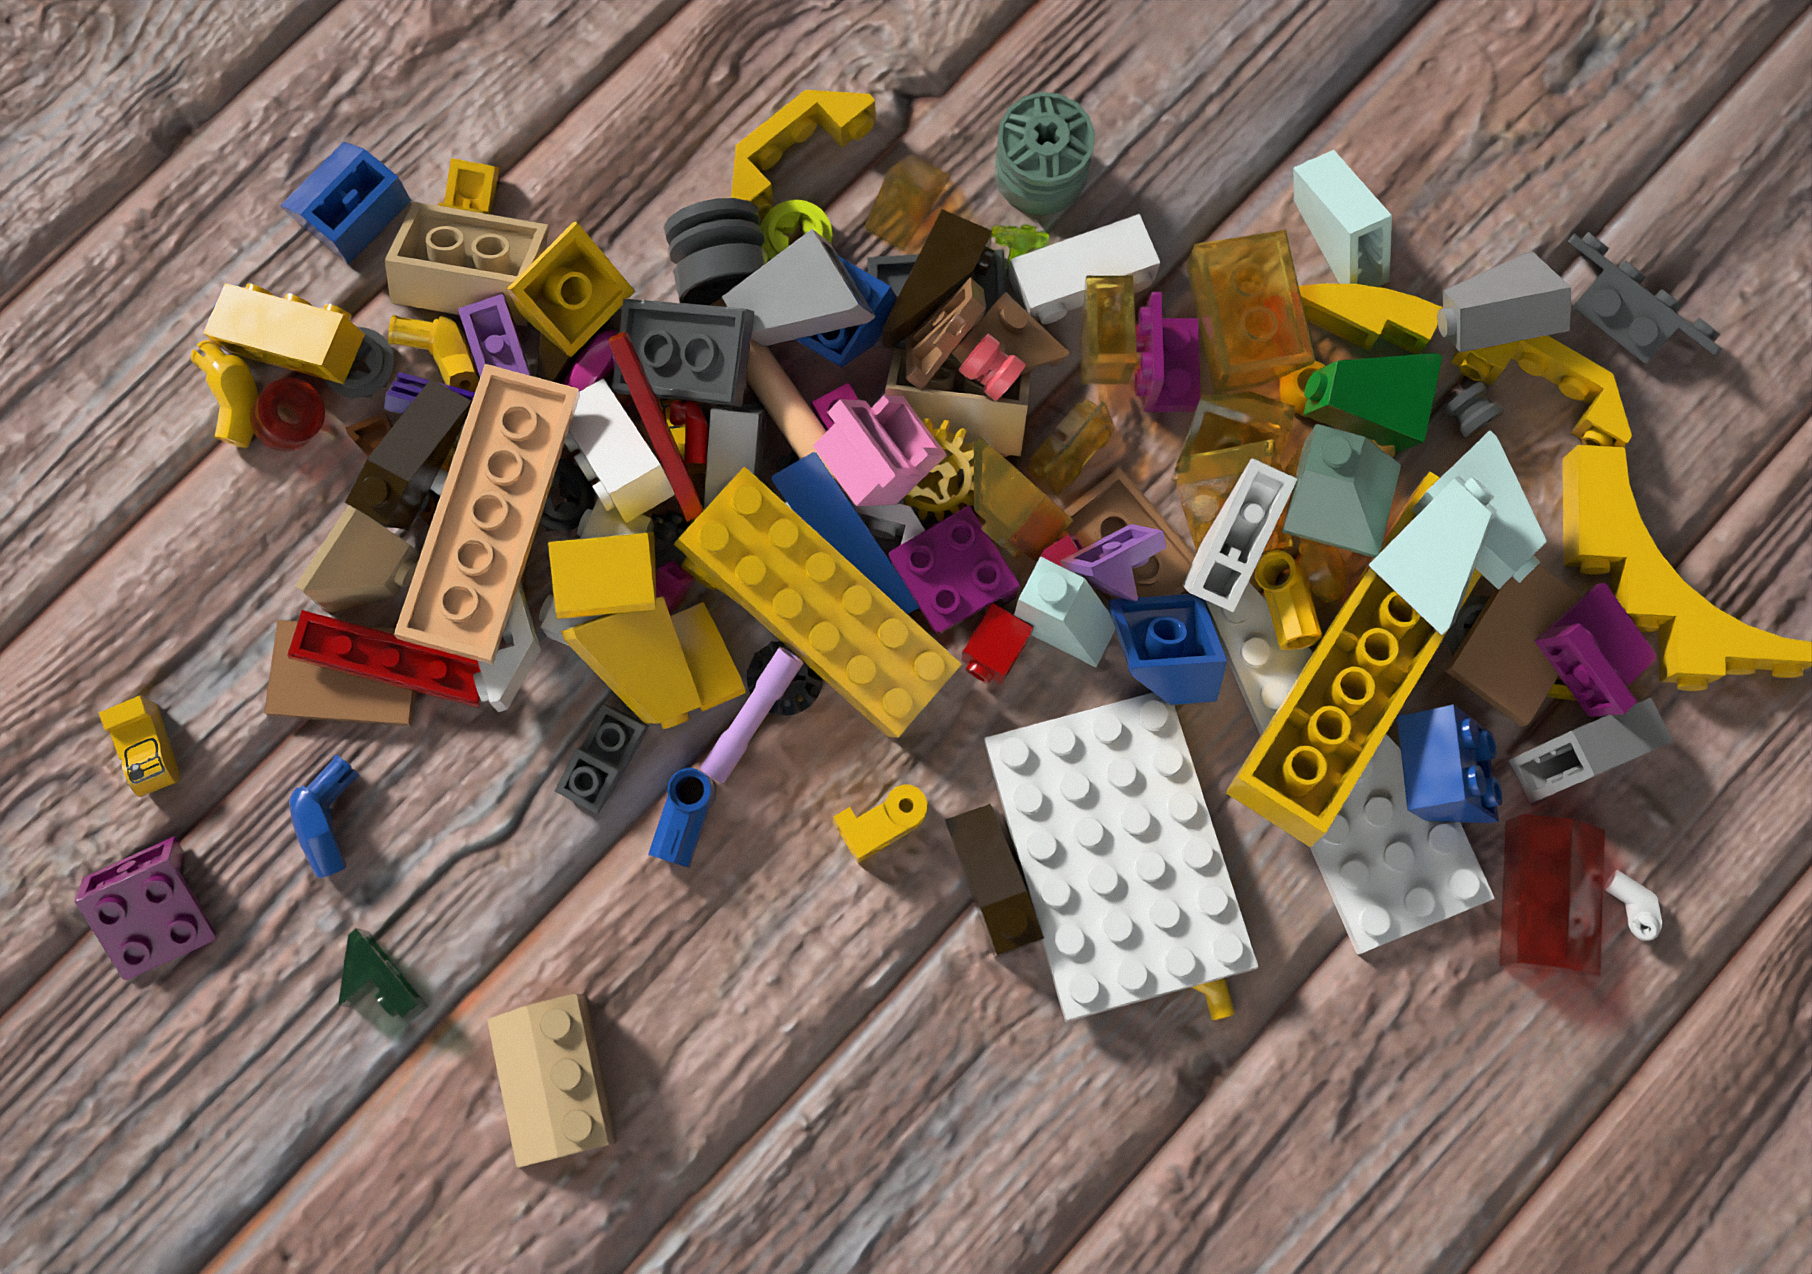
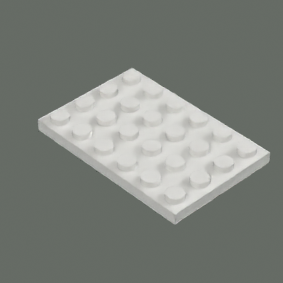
(1119, 855)

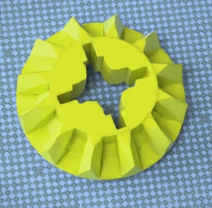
(786, 218)

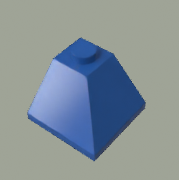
(1171, 646)

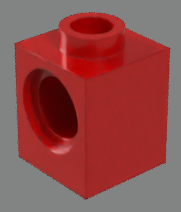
(995, 645)

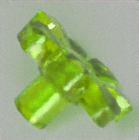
(1019, 239)

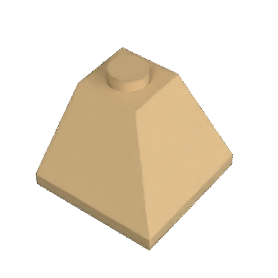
(358, 564)

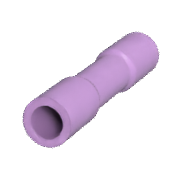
(768, 690)

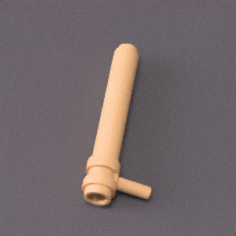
(783, 401)

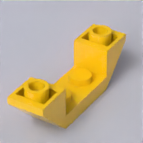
(840, 113)
(1575, 375)

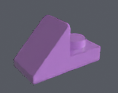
(494, 335)
(1110, 561)

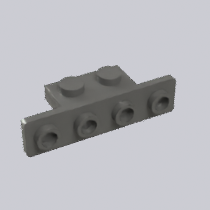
(1630, 310)

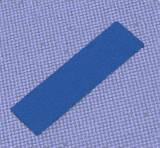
(823, 506)

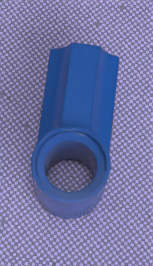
(680, 822)

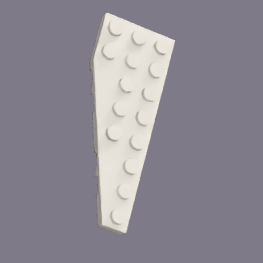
(1376, 858)

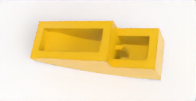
(1370, 312)

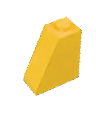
(639, 662)

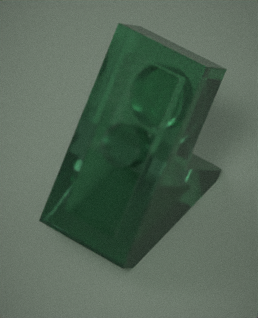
(370, 967)

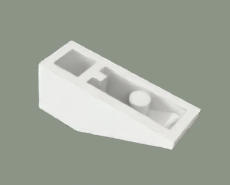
(1239, 535)

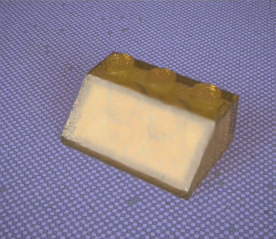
(1249, 310)

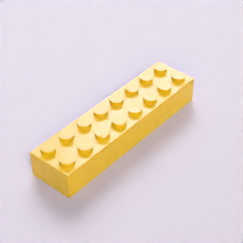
(1340, 703)

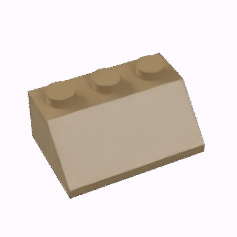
(459, 258)
(965, 404)
(551, 1079)

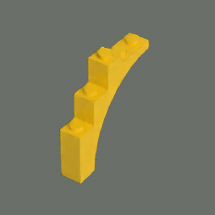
(1694, 636)

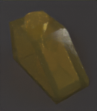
(1108, 330)

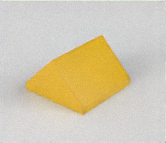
(570, 290)
(603, 575)

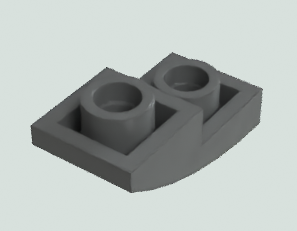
(602, 758)

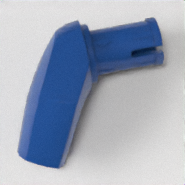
(312, 817)

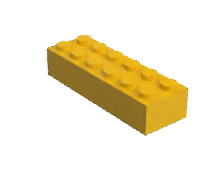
(817, 603)

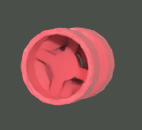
(992, 367)

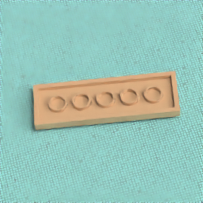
(487, 514)

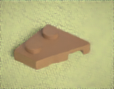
(942, 332)
(1017, 334)

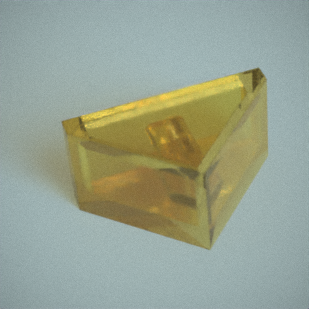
(905, 200)

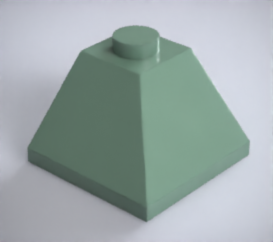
(1342, 492)

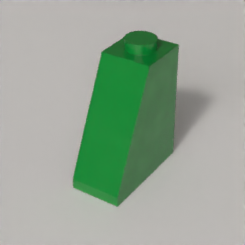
(1376, 397)

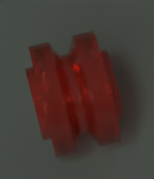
(302, 400)

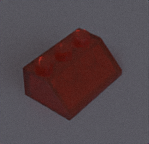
(1552, 895)

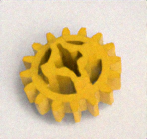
(940, 491)

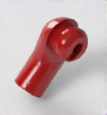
(696, 430)

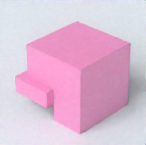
(878, 450)

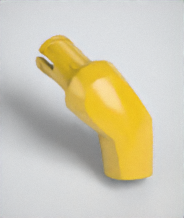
(444, 342)
(233, 389)

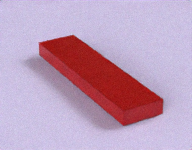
(656, 425)
(383, 658)

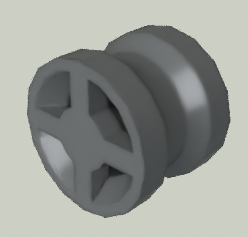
(1473, 409)

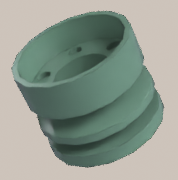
(1043, 153)

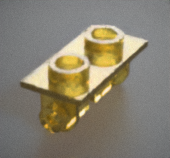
(1086, 430)

